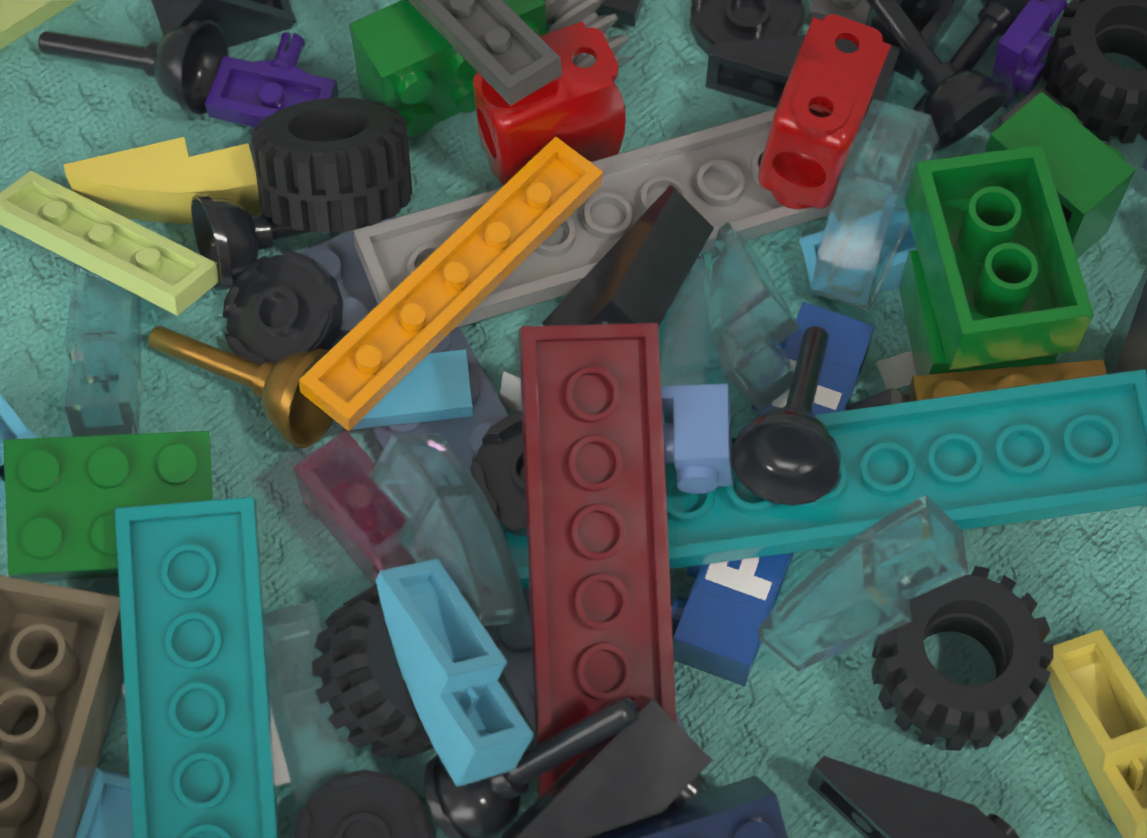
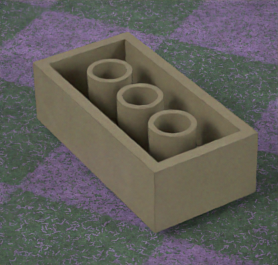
(55, 702)

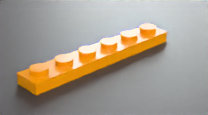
(450, 284)

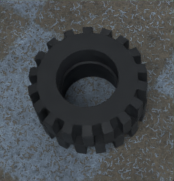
(1086, 82)
(332, 164)
(364, 682)
(956, 710)

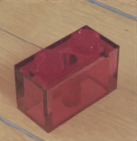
(353, 506)

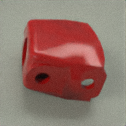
(577, 107)
(821, 112)

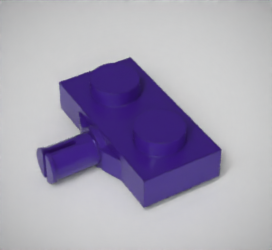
(1024, 46)
(252, 90)

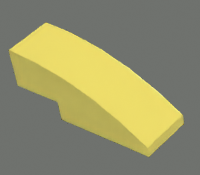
(162, 178)
(1106, 723)

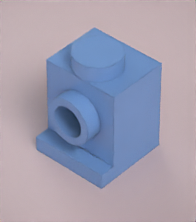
(698, 435)

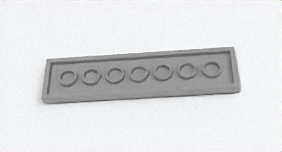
(708, 167)

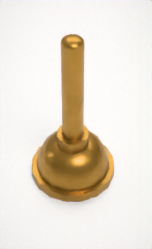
(277, 384)

